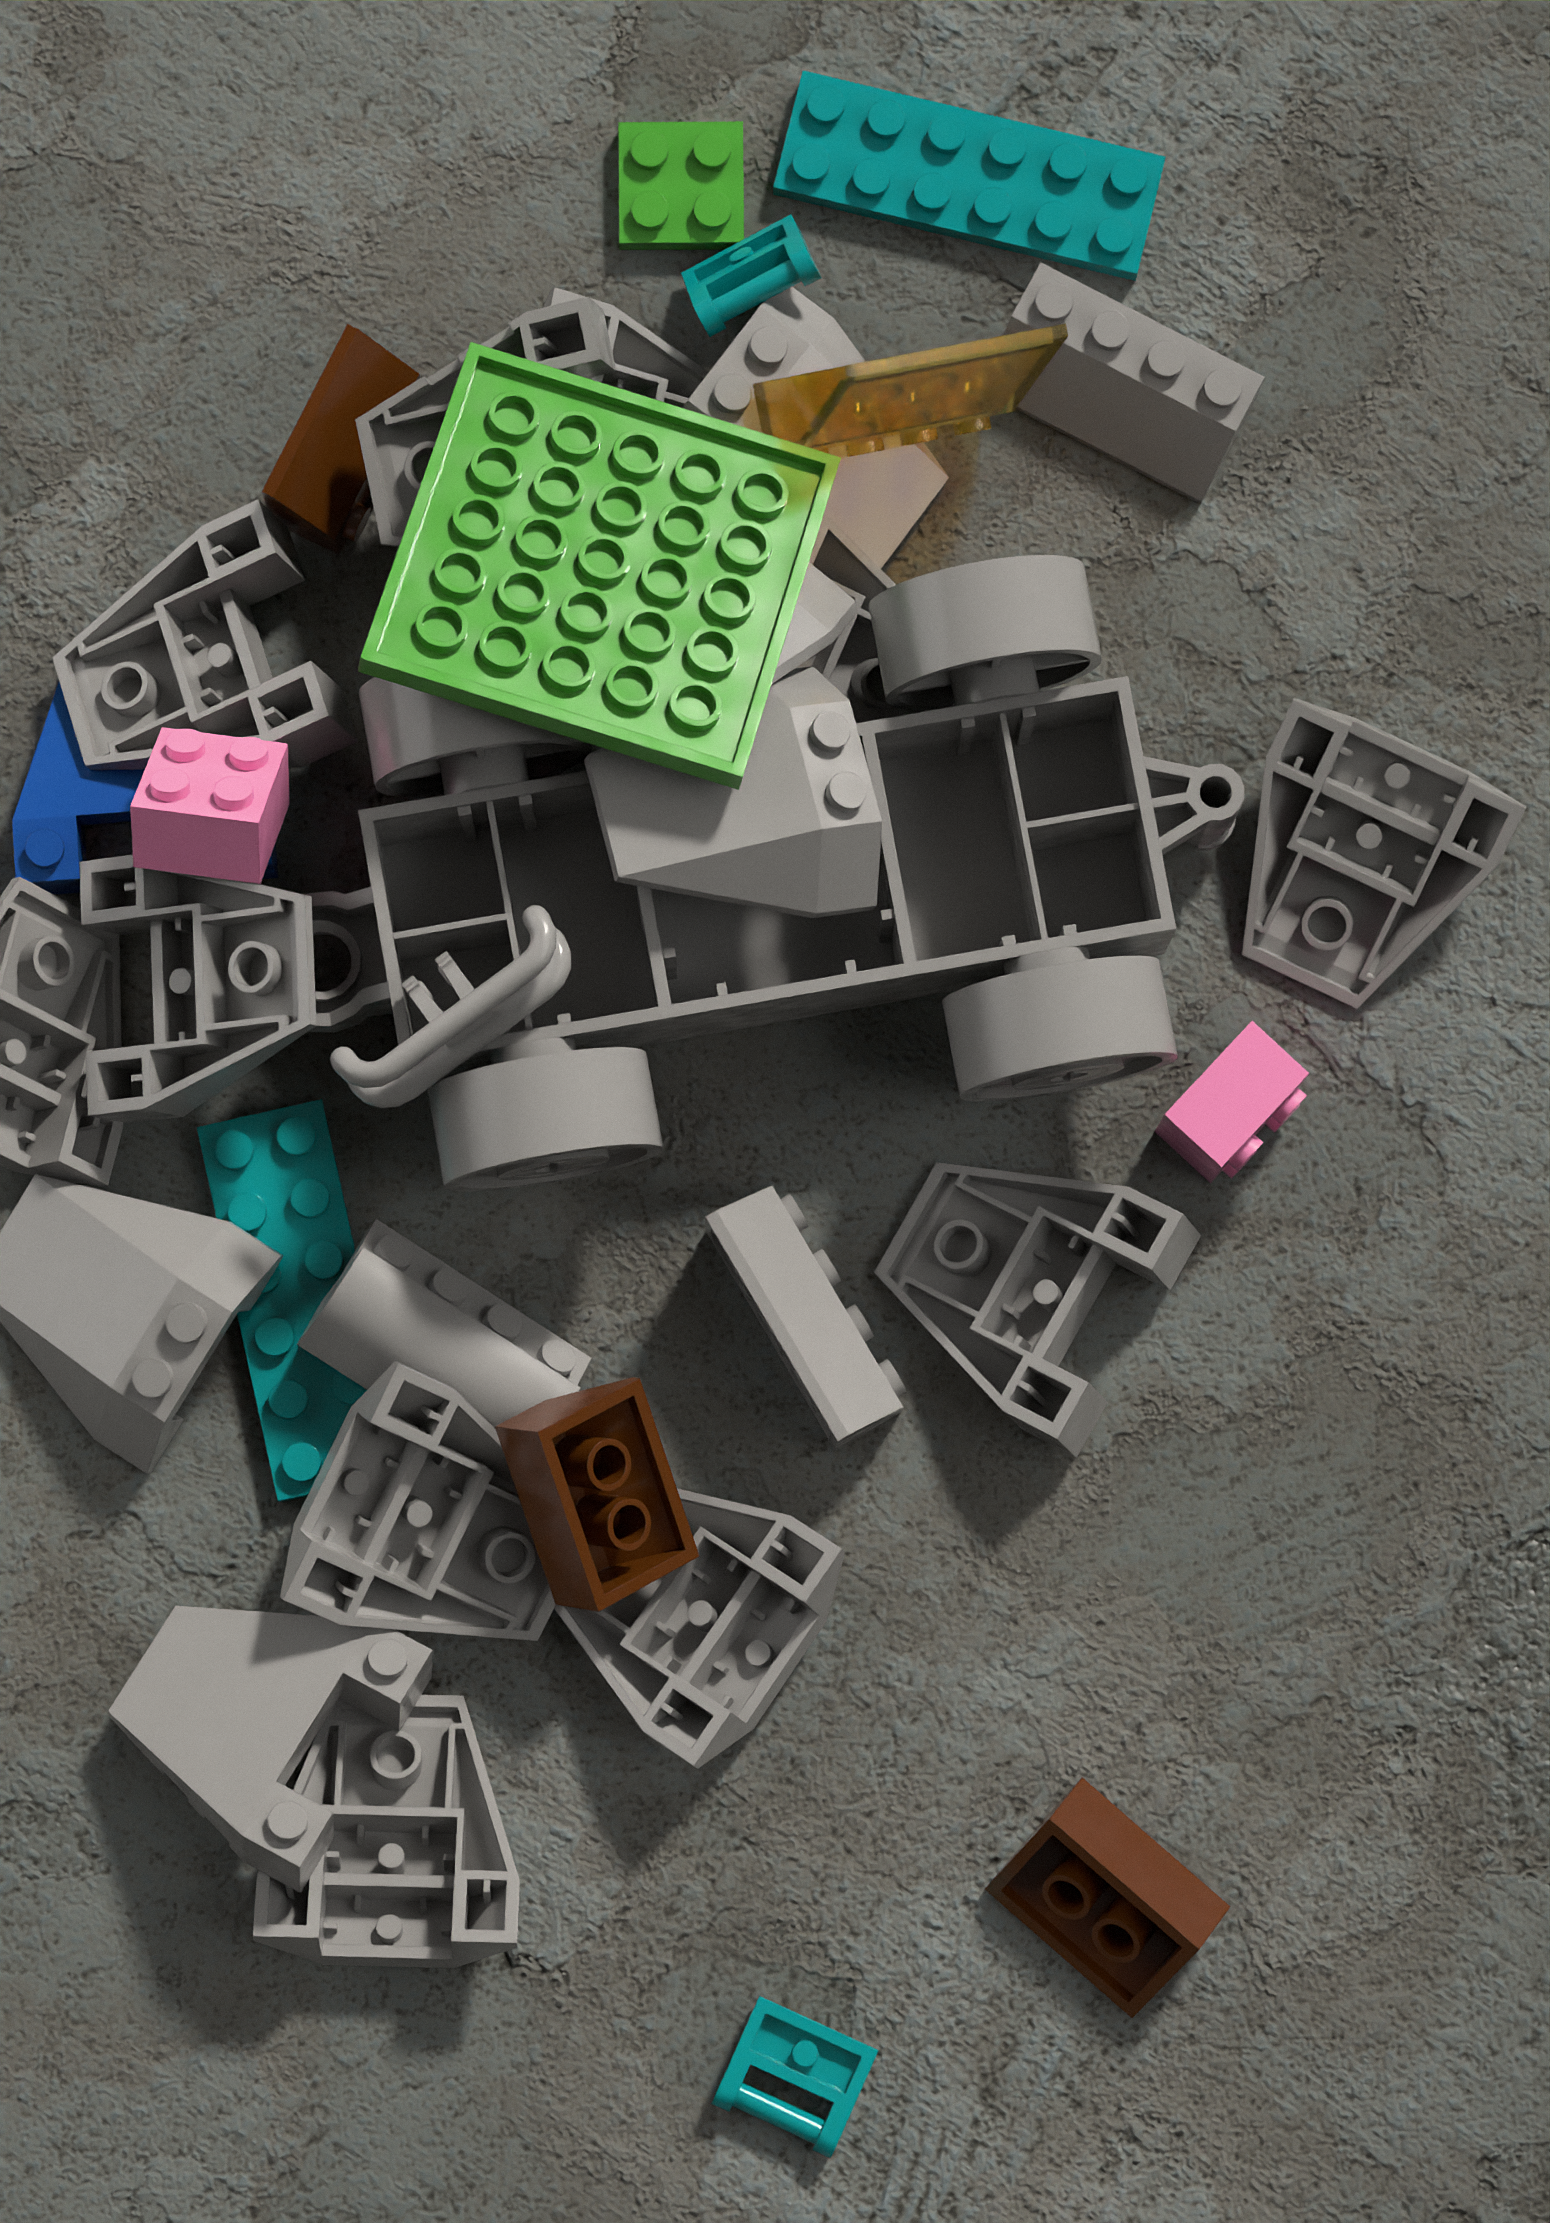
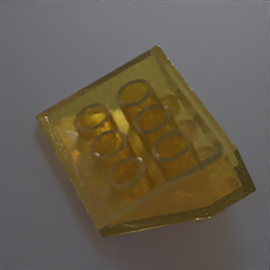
(907, 393)

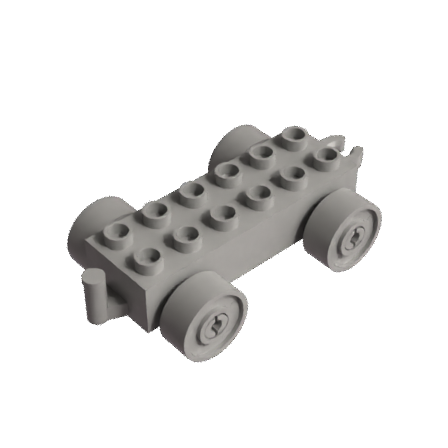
(1007, 872)

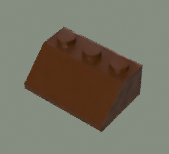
(321, 473)
(597, 1493)
(1108, 1898)

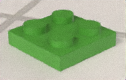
(680, 185)

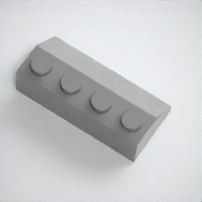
(1133, 385)
(804, 1316)

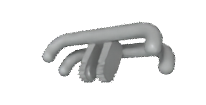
(467, 1025)

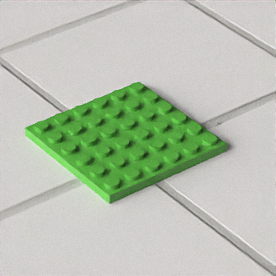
(601, 565)

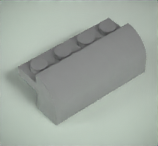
(431, 1318)

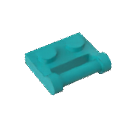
(749, 273)
(805, 2056)

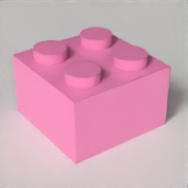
(210, 805)
(1231, 1102)

